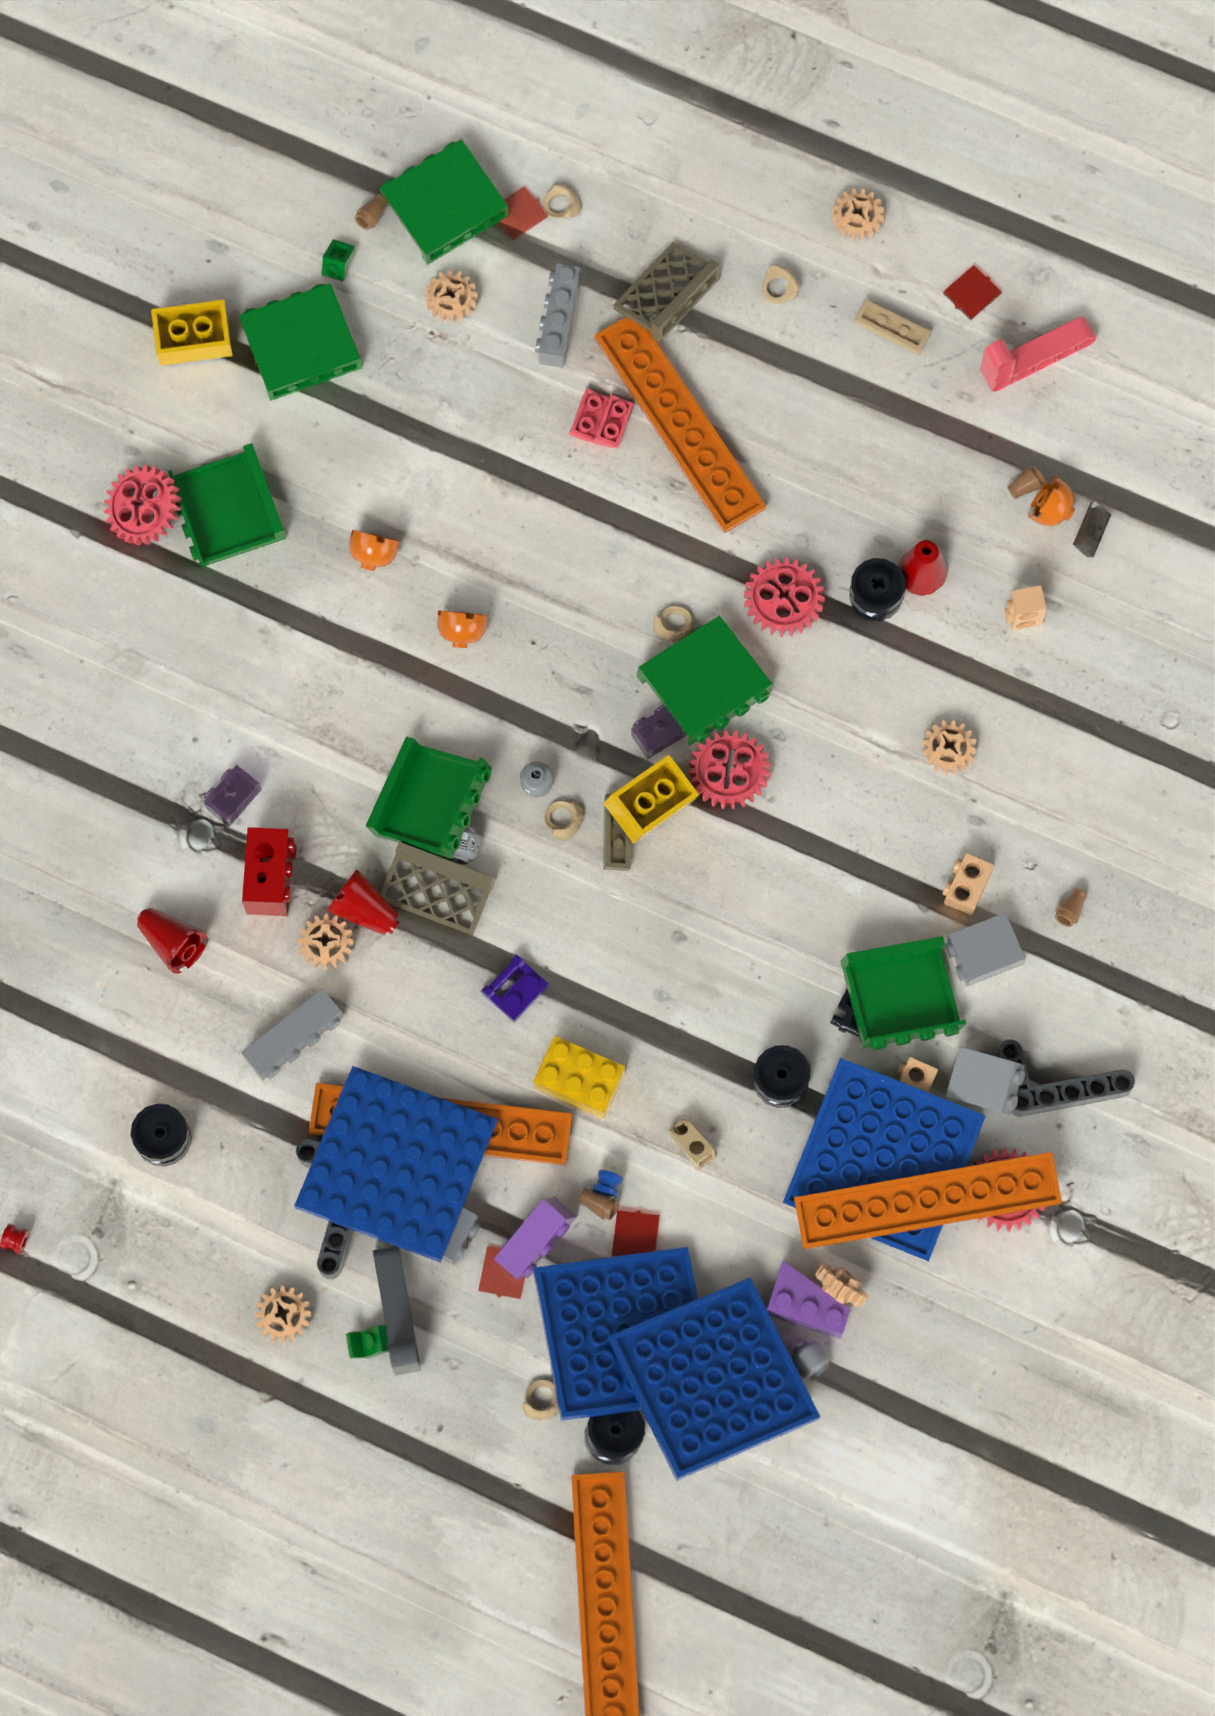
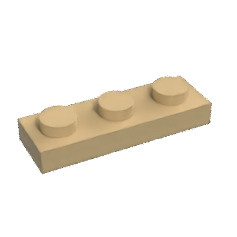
(892, 327)

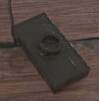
(1092, 529)

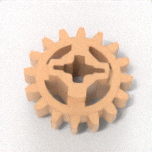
(859, 205)
(443, 303)
(957, 741)
(315, 942)
(841, 1285)
(294, 1310)

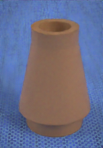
(370, 213)
(1027, 482)
(1070, 909)
(600, 1204)

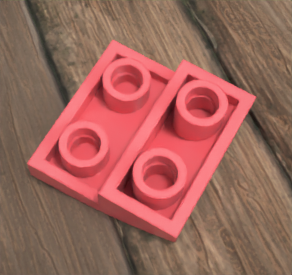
(601, 419)

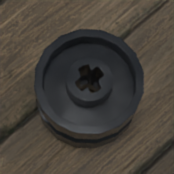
(877, 589)
(777, 1091)
(171, 1146)
(613, 1448)

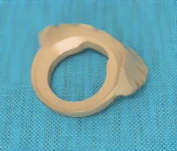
(573, 207)
(776, 272)
(661, 629)
(568, 831)
(532, 1410)

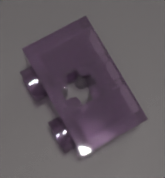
(654, 741)
(229, 808)

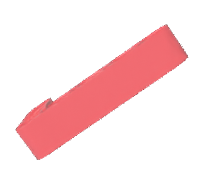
(1004, 367)

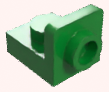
(337, 259)
(367, 1342)

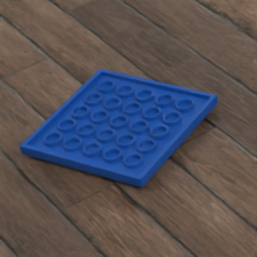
(879, 1133)
(396, 1164)
(590, 1302)
(713, 1378)

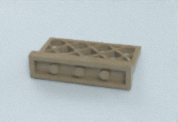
(685, 297)
(445, 868)

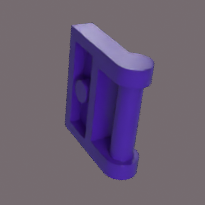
(522, 992)

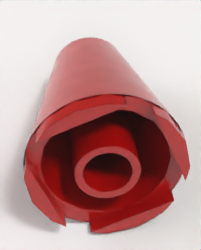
(923, 568)
(364, 906)
(172, 939)

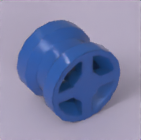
(608, 1183)

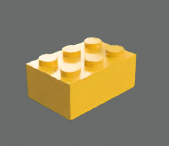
(191, 332)
(651, 799)
(579, 1077)

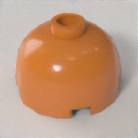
(1053, 503)
(372, 549)
(461, 627)

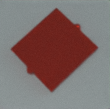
(523, 213)
(972, 292)
(635, 1233)
(497, 1279)

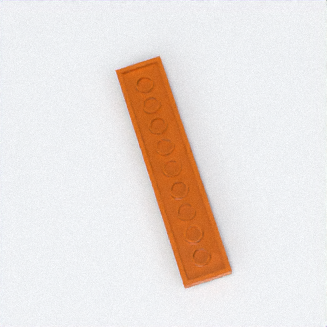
(680, 423)
(519, 1133)
(928, 1200)
(605, 1594)

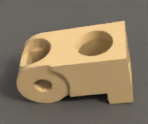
(692, 1143)

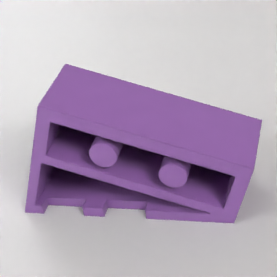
(535, 1237)
(806, 1304)

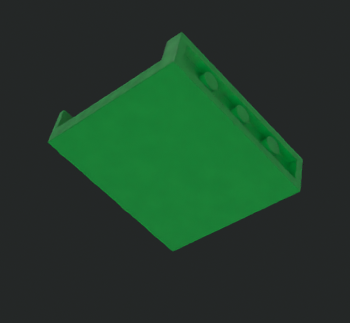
(445, 201)
(300, 341)
(227, 508)
(706, 680)
(428, 798)
(901, 993)

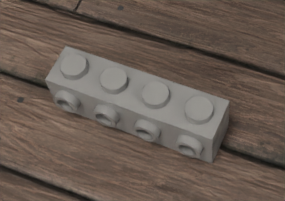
(559, 315)
(292, 1035)

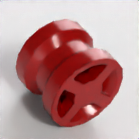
(14, 1238)

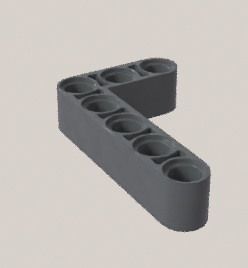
(1057, 1089)
(327, 1251)
(396, 1311)

